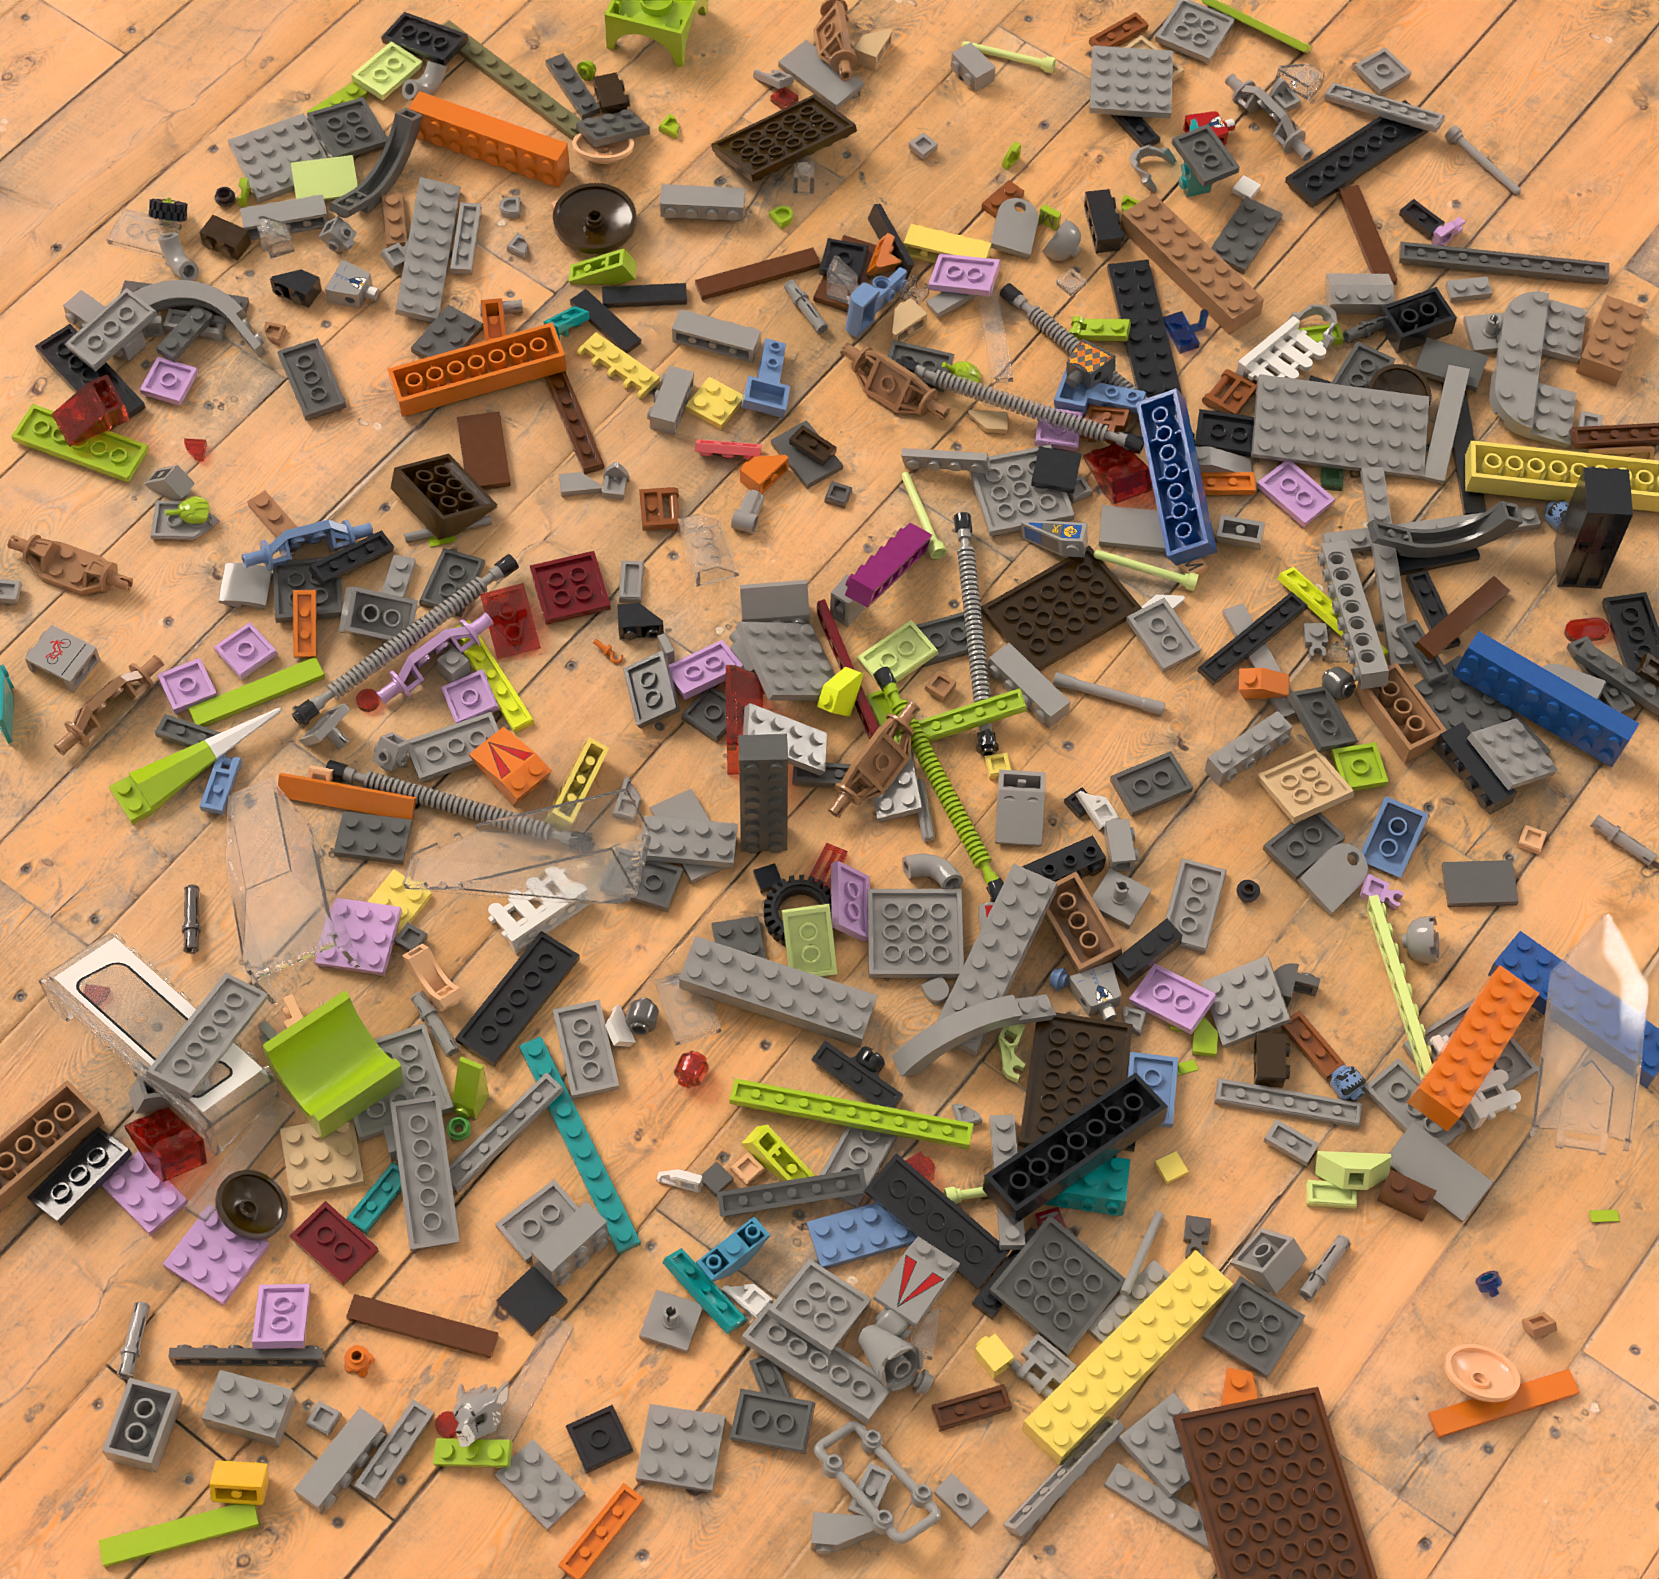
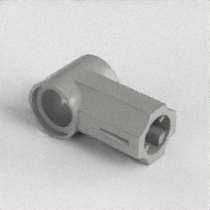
(747, 515)

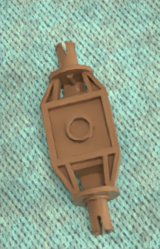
(833, 38)
(893, 383)
(69, 566)
(113, 688)
(877, 762)

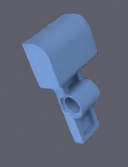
(870, 299)
(765, 391)
(1102, 394)

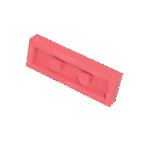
(727, 449)

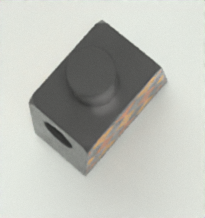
(1089, 365)

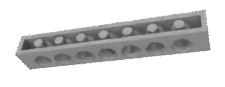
(1353, 615)

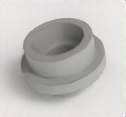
(922, 1382)

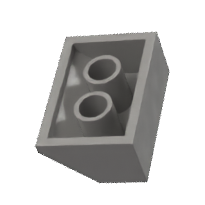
(1358, 292)
(775, 602)

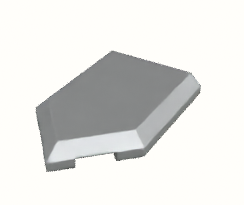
(174, 527)

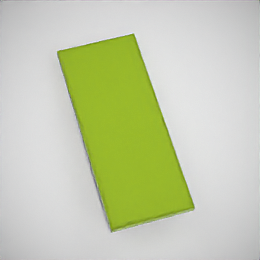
(433, 541)
(1186, 1067)
(1604, 1216)

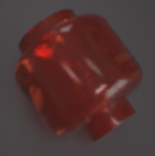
(691, 1069)

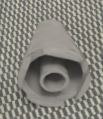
(890, 1357)

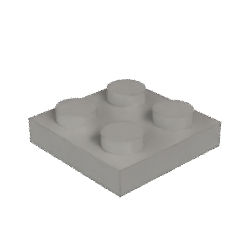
(1382, 71)

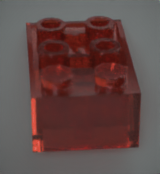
(90, 411)
(1119, 472)
(167, 1143)

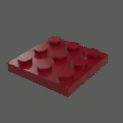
(570, 587)

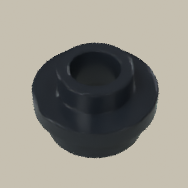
(224, 196)
(1248, 896)

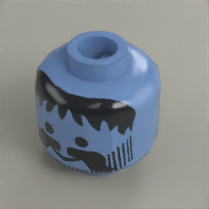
(1555, 513)
(1348, 1083)

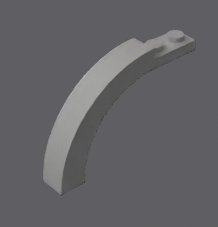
(192, 293)
(967, 1024)

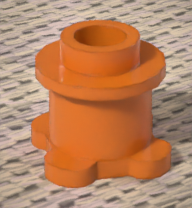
(358, 1366)

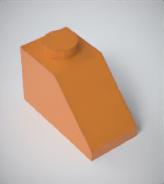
(763, 471)
(1263, 683)

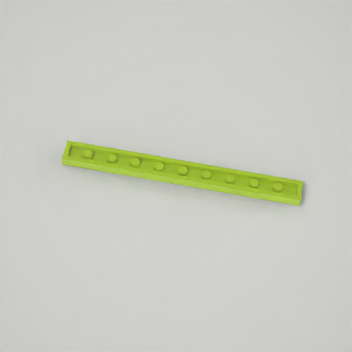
(851, 1113)

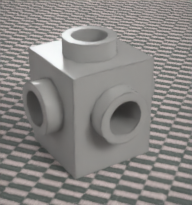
(338, 235)
(391, 751)

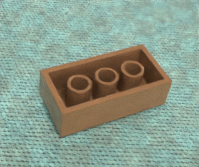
(1611, 340)
(1081, 926)

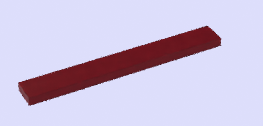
(843, 660)

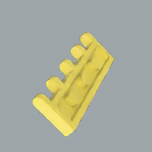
(619, 363)

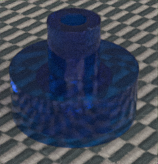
(1489, 1283)

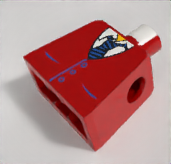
(1214, 120)

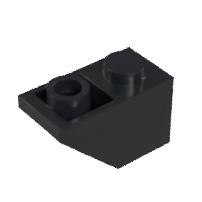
(297, 286)
(638, 622)

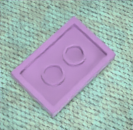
(964, 274)
(1296, 493)
(702, 669)
(849, 900)
(1172, 998)
(144, 1194)
(281, 1316)

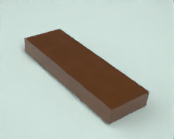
(971, 1407)

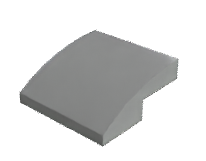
(244, 585)

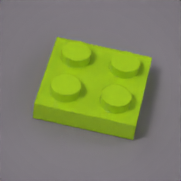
(1360, 766)

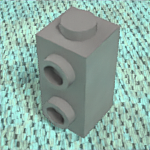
(1119, 845)

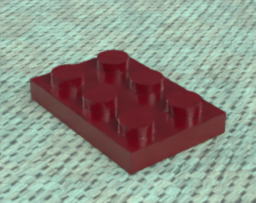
(334, 1243)

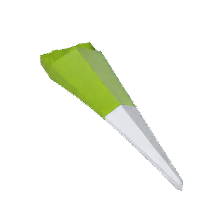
(156, 783)

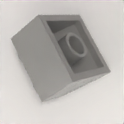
(1269, 1260)

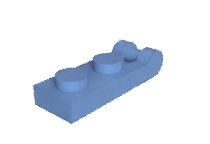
(220, 784)

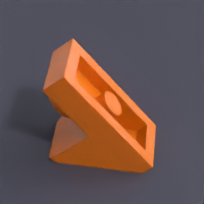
(882, 260)
(493, 318)

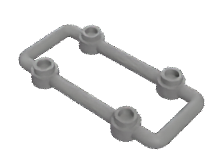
(883, 1519)

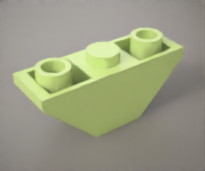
(1352, 1169)

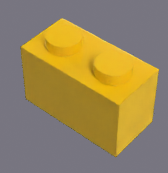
(239, 1482)

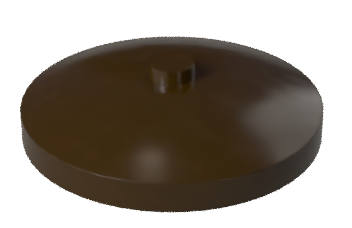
(594, 218)

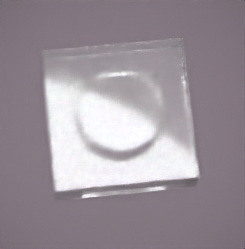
(1071, 282)

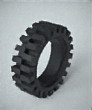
(786, 890)

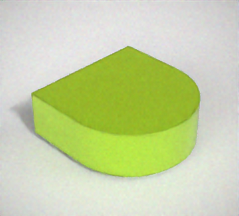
(781, 216)

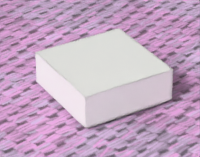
(1246, 188)

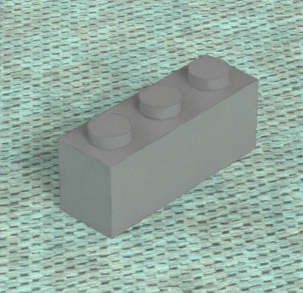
(671, 400)

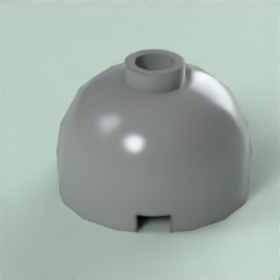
(1064, 242)
(1422, 940)

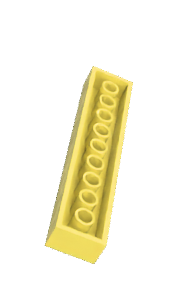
(1551, 472)
(1127, 1357)

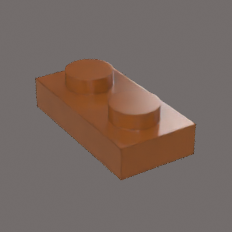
(1005, 192)

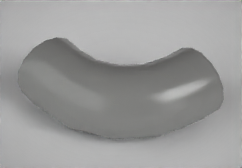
(427, 83)
(176, 257)
(933, 867)

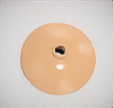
(603, 154)
(1482, 1373)

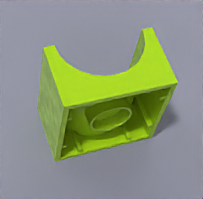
(332, 1065)

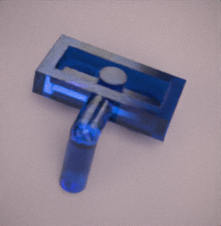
(1182, 332)

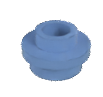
(1059, 979)

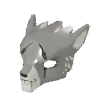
(479, 1406)

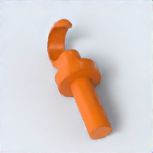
(607, 650)

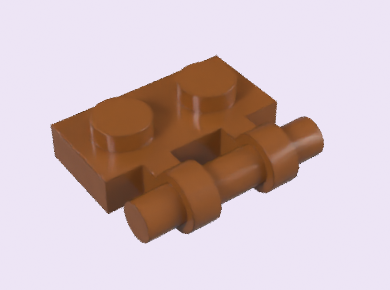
(1111, 416)

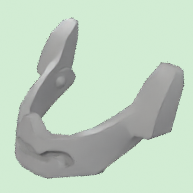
(1149, 150)
(1327, 314)

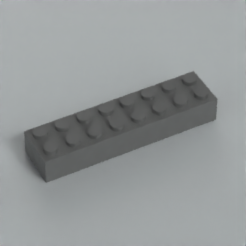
(763, 792)

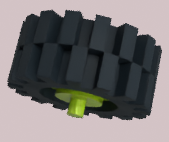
(168, 210)

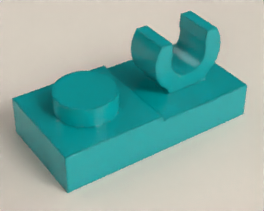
(569, 318)

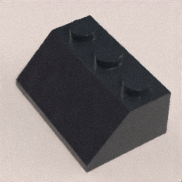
(1416, 319)

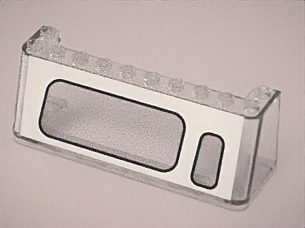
(137, 1019)

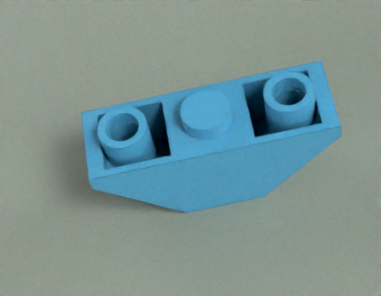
(734, 1251)

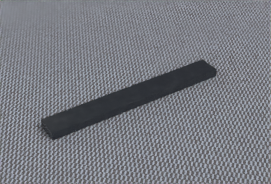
(1471, 501)

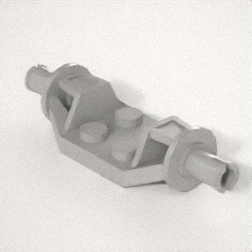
(1259, 98)

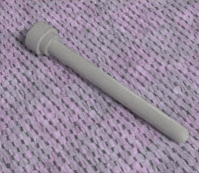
(1455, 136)

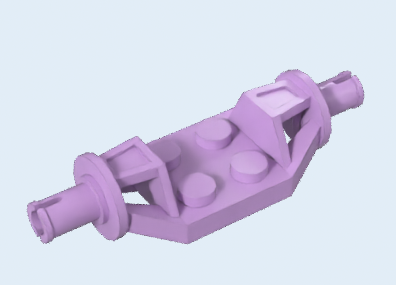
(437, 645)

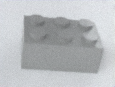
(571, 1245)
(249, 1408)
(142, 1425)

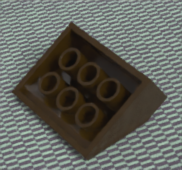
(441, 495)

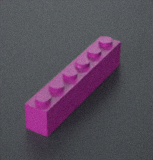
(887, 565)

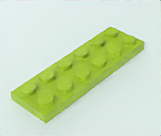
(103, 453)

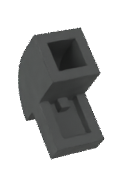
(1290, 980)

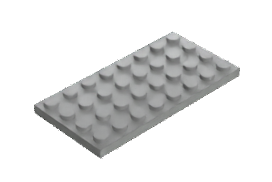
(1340, 426)

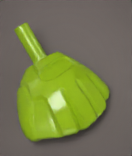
(964, 369)
(192, 510)

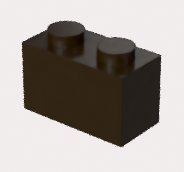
(610, 93)
(225, 237)
(1270, 1059)

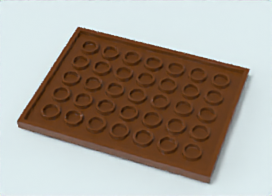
(1273, 1490)

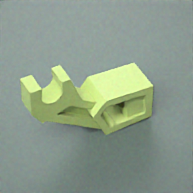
(1008, 1058)

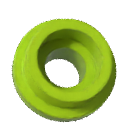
(586, 70)

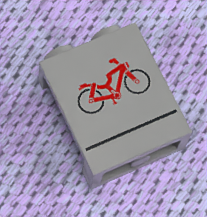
(63, 657)

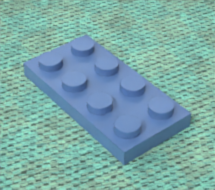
(856, 1235)

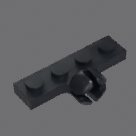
(858, 1073)

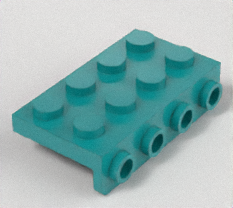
(1099, 1191)

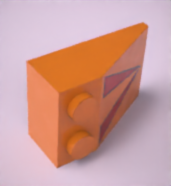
(510, 765)

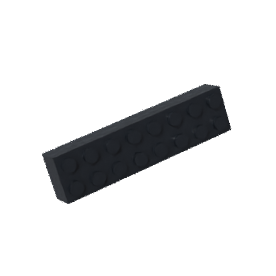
(1074, 1148)

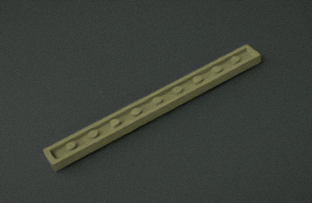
(518, 85)

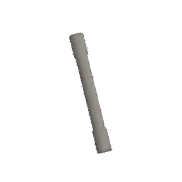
(1072, 683)

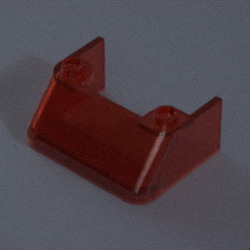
(741, 689)

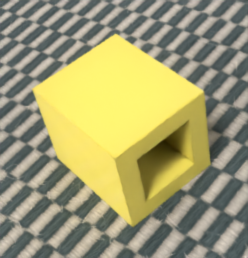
(993, 1355)

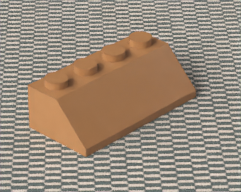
(1402, 715)

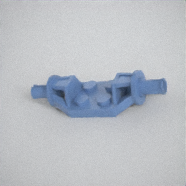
(311, 533)

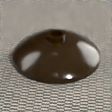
(1400, 379)
(259, 1197)

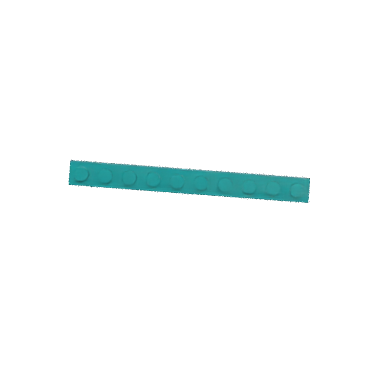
(582, 1150)

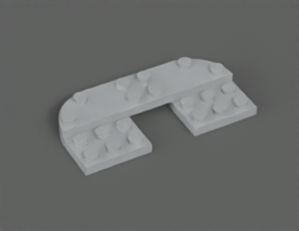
(1526, 330)

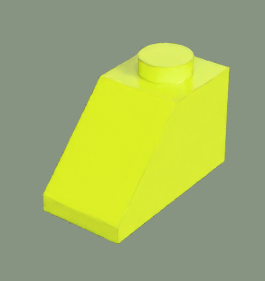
(841, 692)

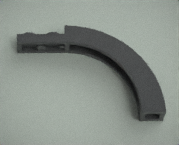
(386, 170)
(1450, 539)

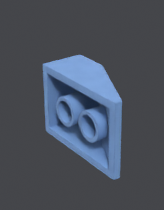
(1394, 836)

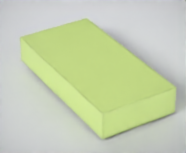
(1329, 1195)

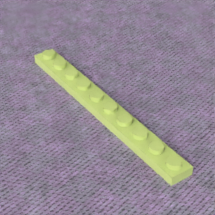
(1402, 990)

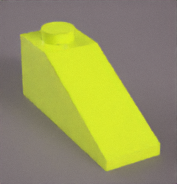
(775, 1154)

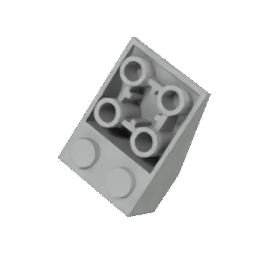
(1020, 807)

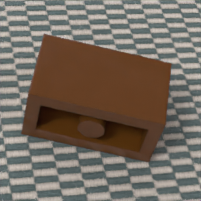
(1406, 1195)

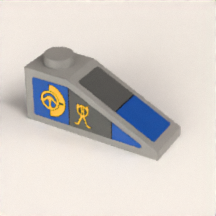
(1059, 537)

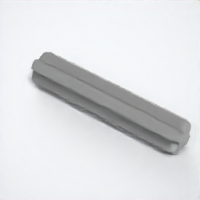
(924, 817)

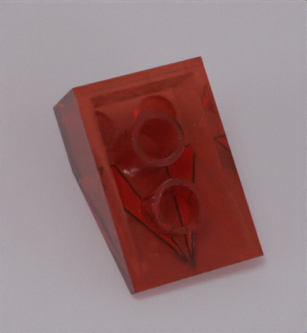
(512, 619)

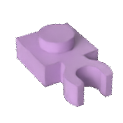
(1445, 233)
(1376, 886)

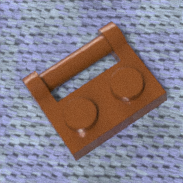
(1235, 397)
(652, 508)

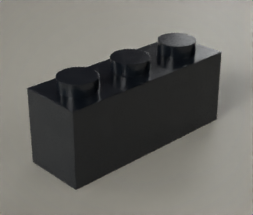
(1103, 221)
(1147, 952)

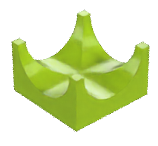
(659, 19)

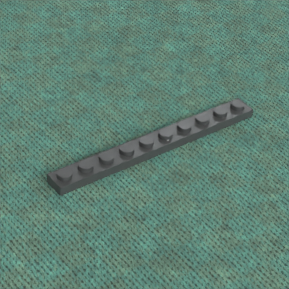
(1504, 262)

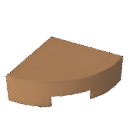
(275, 332)

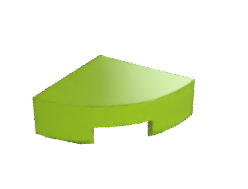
(669, 126)
(1012, 156)
(245, 192)
(1127, 202)

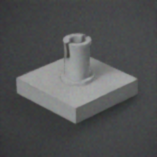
(1483, 332)
(327, 727)
(1120, 898)
(671, 1321)

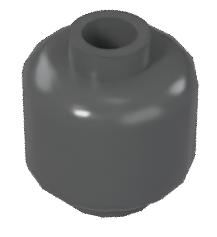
(1338, 683)
(642, 1016)

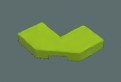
(1204, 1039)

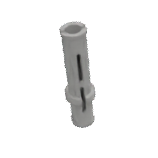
(800, 300)
(1619, 837)
(430, 1016)
(1319, 1275)
(131, 1348)

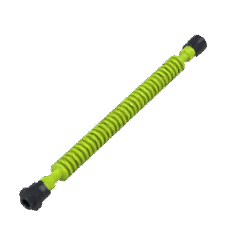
(942, 787)

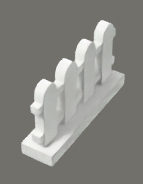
(1280, 344)
(533, 920)
(1479, 1106)

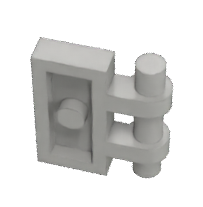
(1048, 1361)

